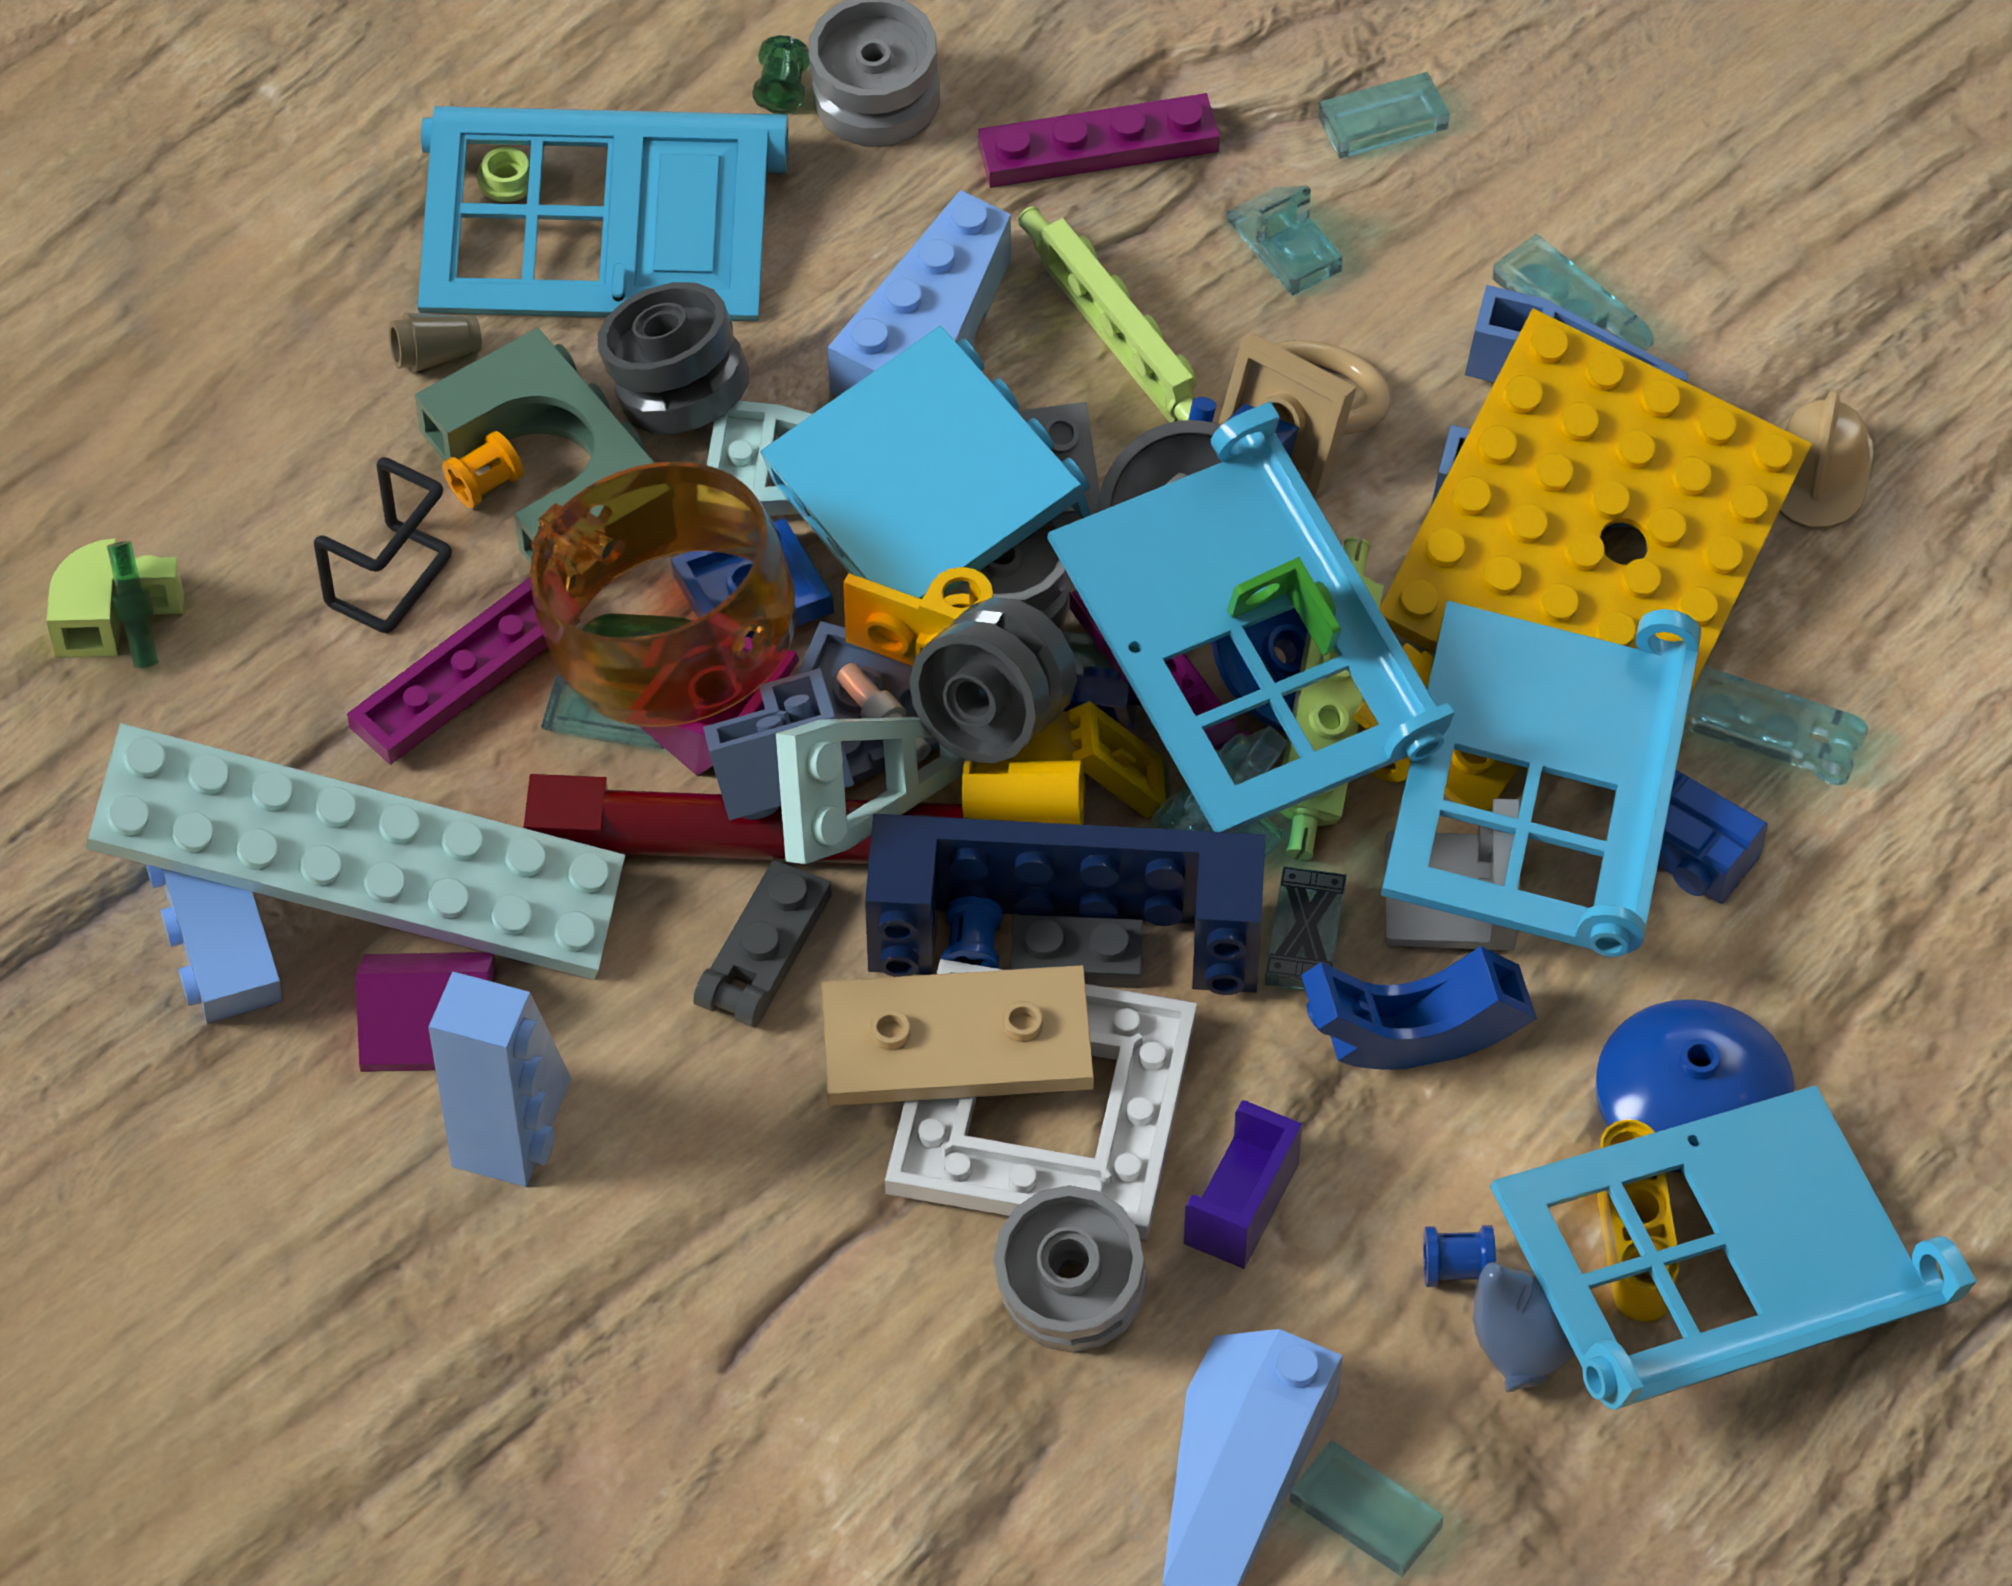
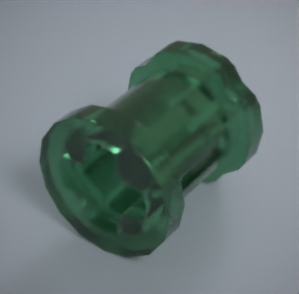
(782, 65)

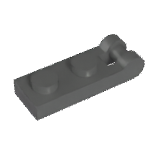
(764, 943)

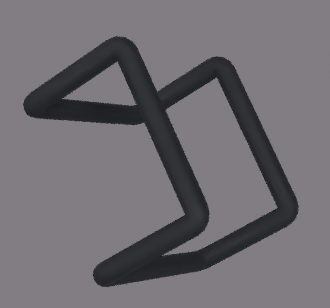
(403, 531)

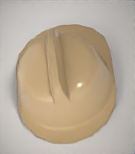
(1836, 468)

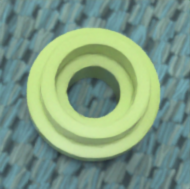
(504, 174)

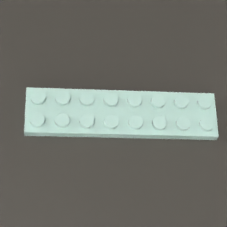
(356, 851)

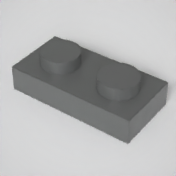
(1103, 946)

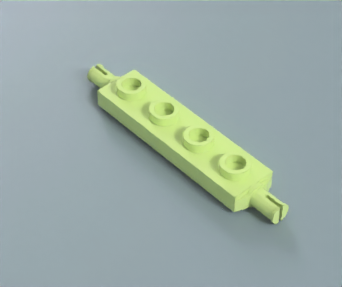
(1108, 309)
(1325, 718)

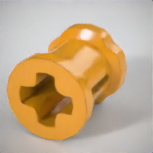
(503, 466)

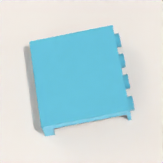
(923, 469)

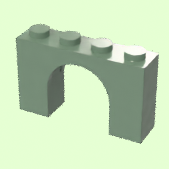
(525, 392)

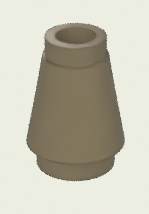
(432, 339)

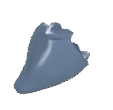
(1518, 1327)

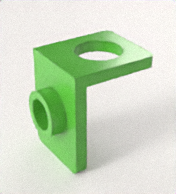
(1309, 599)

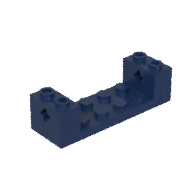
(1066, 872)

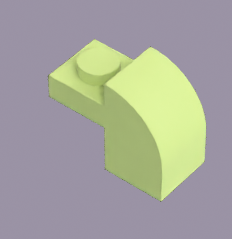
(81, 603)

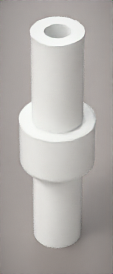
(875, 702)

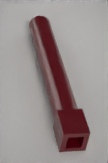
(671, 821)

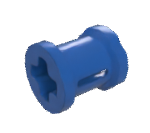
(973, 931)
(1456, 1254)

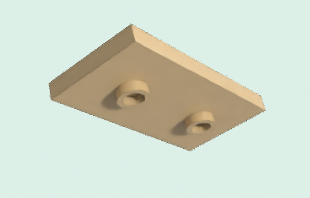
(956, 1035)

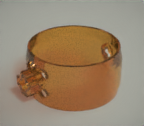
(652, 515)

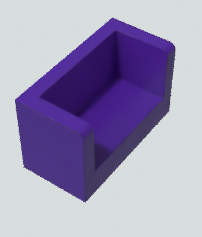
(1244, 1186)

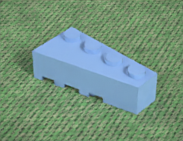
(940, 281)
(222, 942)
(496, 1078)

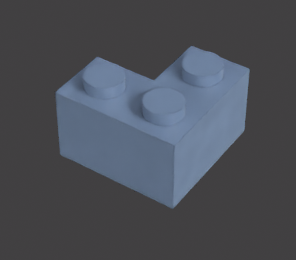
(746, 746)

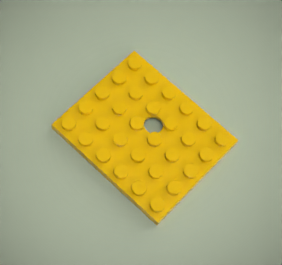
(1582, 444)

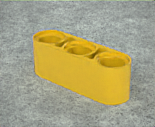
(1652, 1202)

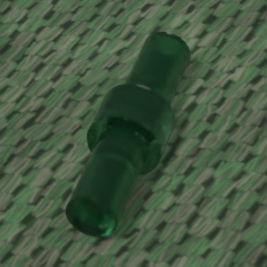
(132, 604)

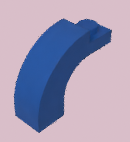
(1420, 1020)

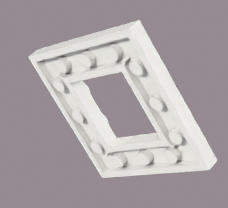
(1151, 1044)

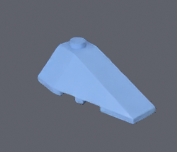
(1241, 1449)

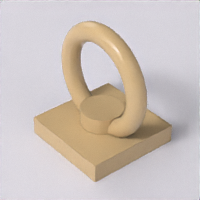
(1308, 397)

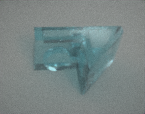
(1286, 238)

